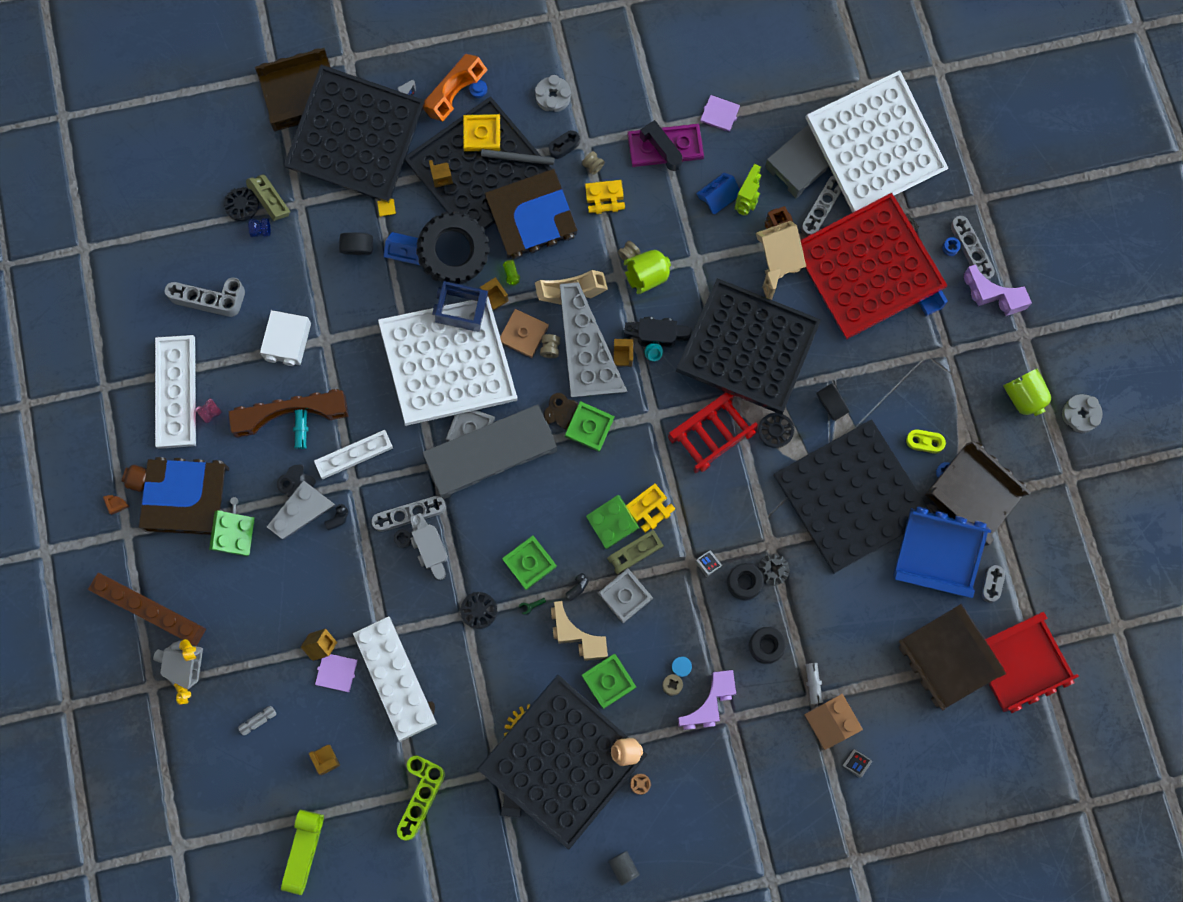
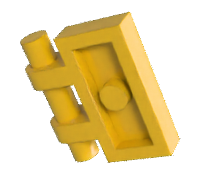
(603, 192)
(647, 502)

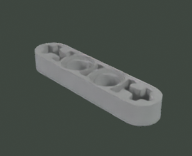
(821, 205)
(976, 247)
(408, 511)

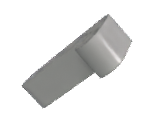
(204, 296)

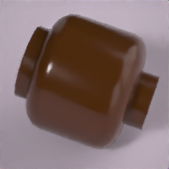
(134, 478)

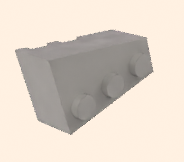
(299, 510)

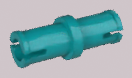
(300, 429)

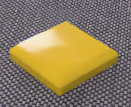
(386, 208)

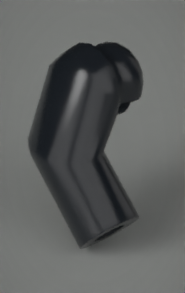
(339, 519)
(579, 588)

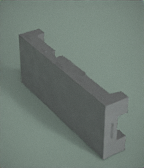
(799, 160)
(489, 450)

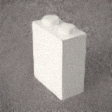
(285, 338)

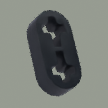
(564, 144)

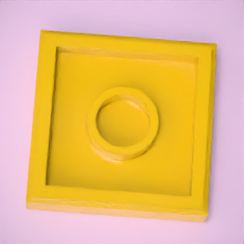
(481, 132)

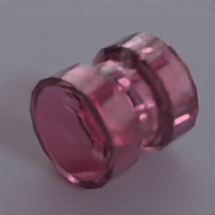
(208, 411)

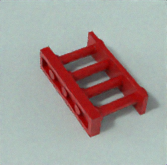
(695, 423)

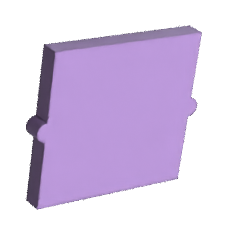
(720, 113)
(336, 672)

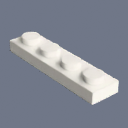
(353, 454)

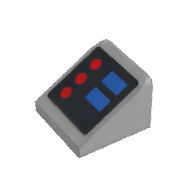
(408, 88)
(708, 563)
(857, 763)

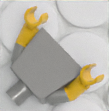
(180, 666)

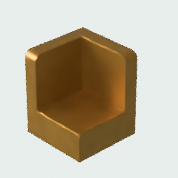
(441, 174)
(496, 293)
(623, 352)
(318, 644)
(324, 759)

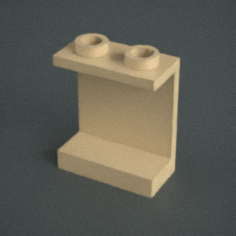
(782, 248)

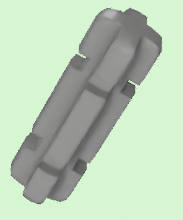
(257, 720)

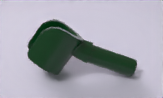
(532, 605)

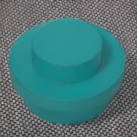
(653, 352)

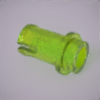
(511, 272)

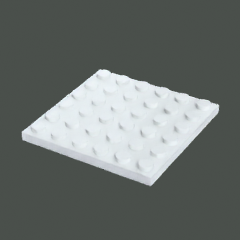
(876, 141)
(446, 367)

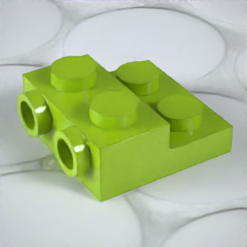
(749, 193)

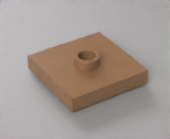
(523, 333)

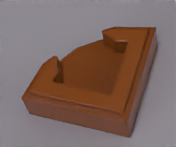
(115, 504)

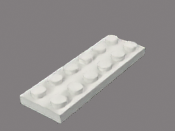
(175, 392)
(394, 679)

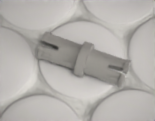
(814, 683)

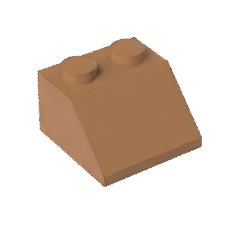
(833, 722)

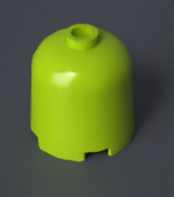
(647, 270)
(1029, 394)

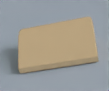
(770, 283)

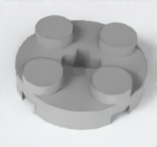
(553, 103)
(1089, 405)

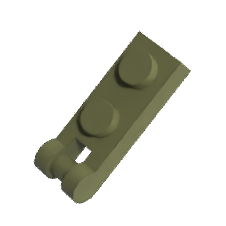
(268, 197)
(636, 551)

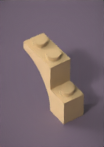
(591, 283)
(592, 646)

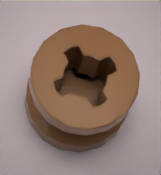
(640, 784)

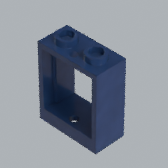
(463, 292)

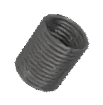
(624, 868)

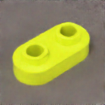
(925, 441)

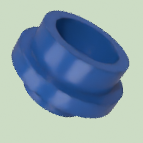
(478, 89)

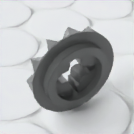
(772, 578)

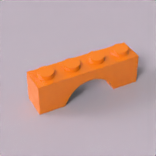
(465, 72)

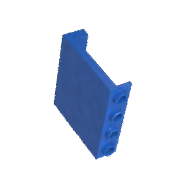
(941, 552)

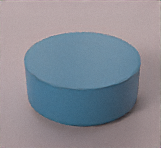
(681, 666)

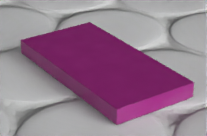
(685, 138)

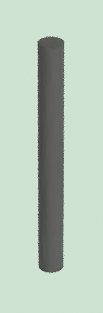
(517, 157)

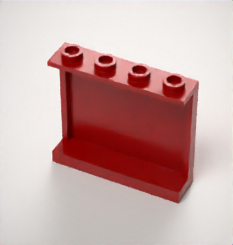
(1030, 662)

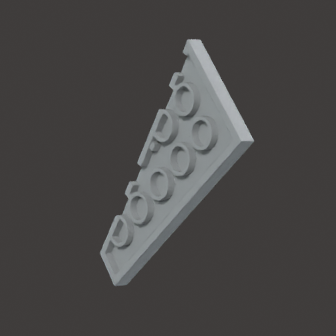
(588, 357)

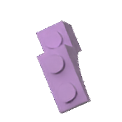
(983, 292)
(722, 687)

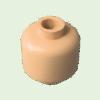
(626, 751)

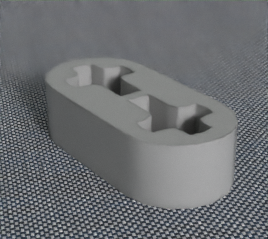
(997, 584)

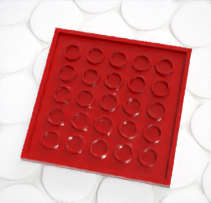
(870, 266)

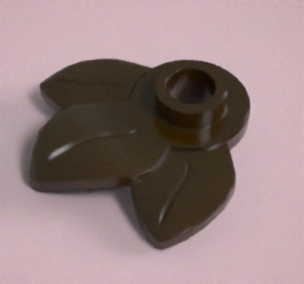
(561, 414)

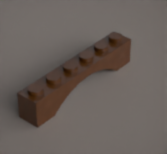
(249, 420)
(147, 609)

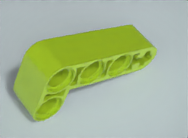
(417, 800)
(302, 852)

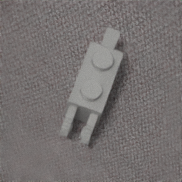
(430, 546)

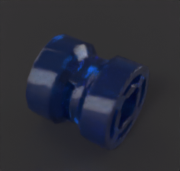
(259, 227)

